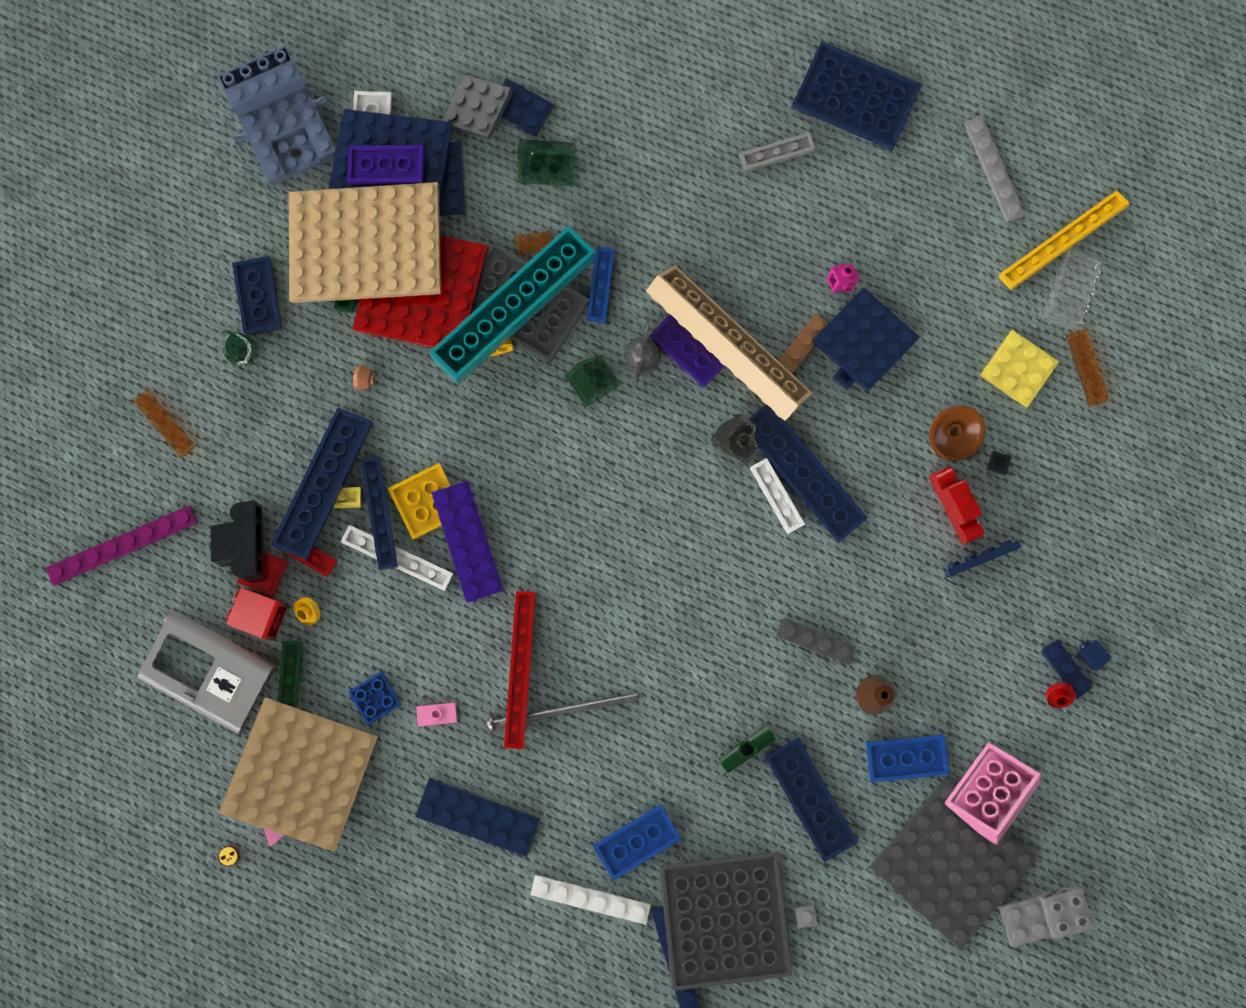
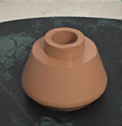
(363, 378)

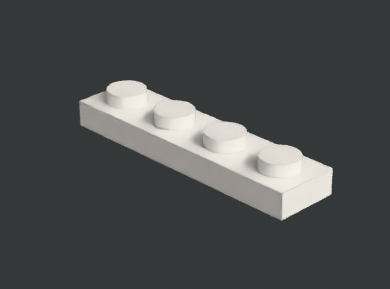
(777, 496)

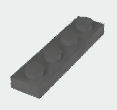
(815, 641)

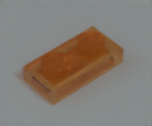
(531, 242)

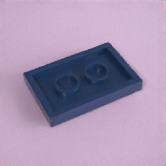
(526, 109)

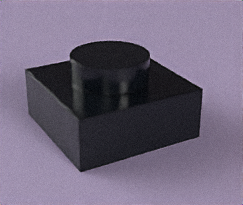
(998, 462)

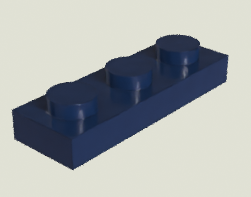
(1066, 668)

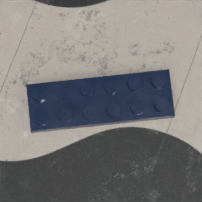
(811, 799)
(477, 817)

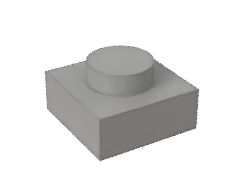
(805, 916)

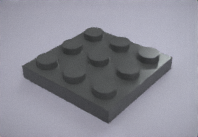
(477, 106)

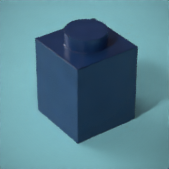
(1093, 654)

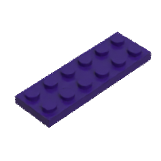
(467, 541)

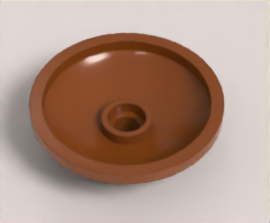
(964, 439)

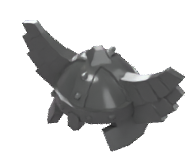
(642, 355)

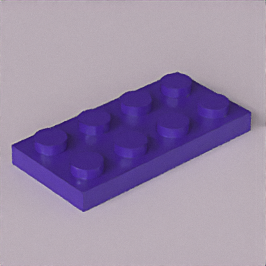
(385, 164)
(686, 351)

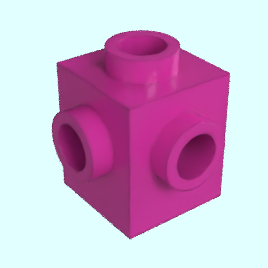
(842, 278)

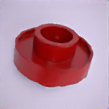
(1060, 695)

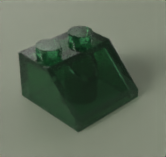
(592, 380)

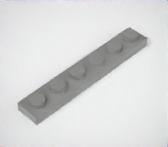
(994, 169)

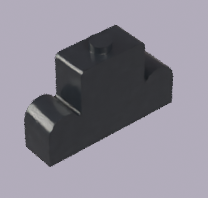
(240, 542)

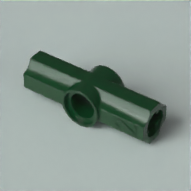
(757, 741)

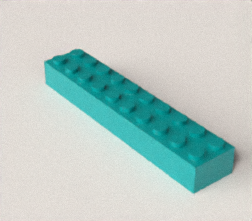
(512, 305)

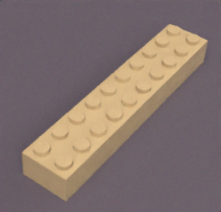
(728, 342)

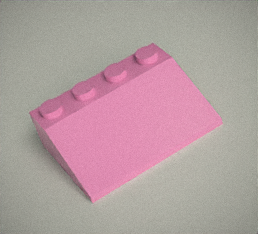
(993, 792)

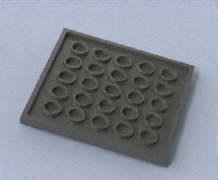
(950, 868)
(725, 921)

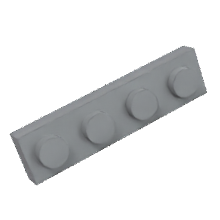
(777, 152)

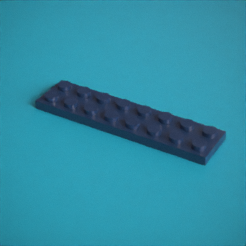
(806, 474)
(322, 484)

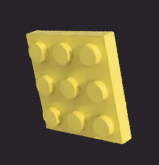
(1019, 368)

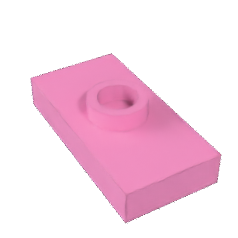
(436, 714)

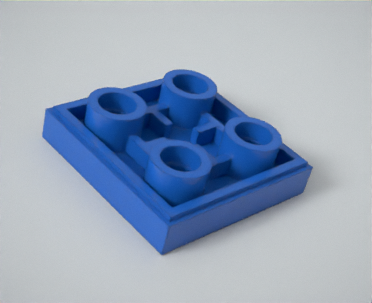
(375, 698)

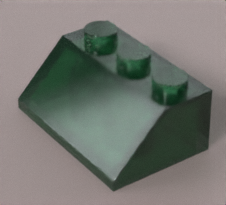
(546, 162)

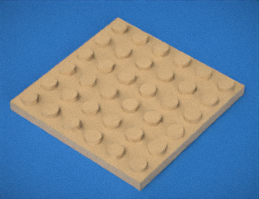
(298, 775)

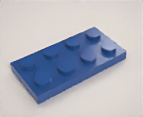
(907, 758)
(636, 842)

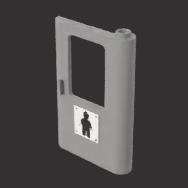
(230, 683)

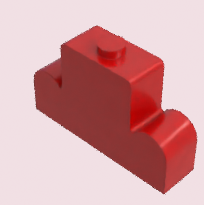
(958, 504)

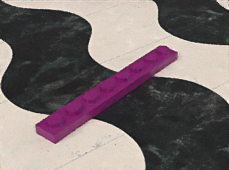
(121, 545)

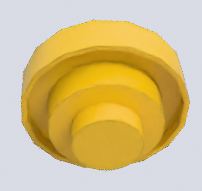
(306, 610)

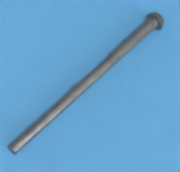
(531, 718)

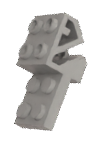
(1046, 916)

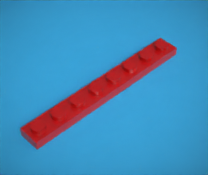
(519, 670)

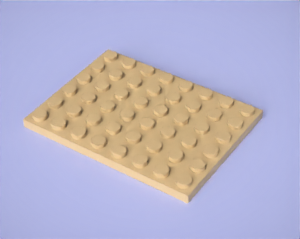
(364, 243)

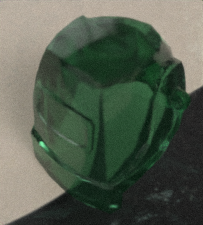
(232, 344)

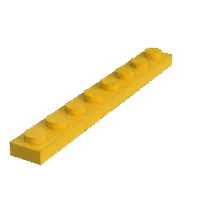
(1063, 240)

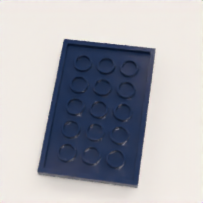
(856, 95)

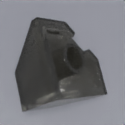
(737, 438)

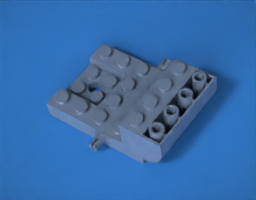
(277, 115)

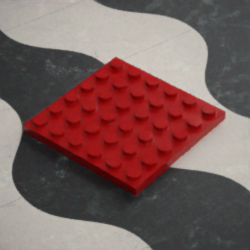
(429, 318)

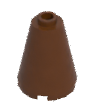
(875, 694)

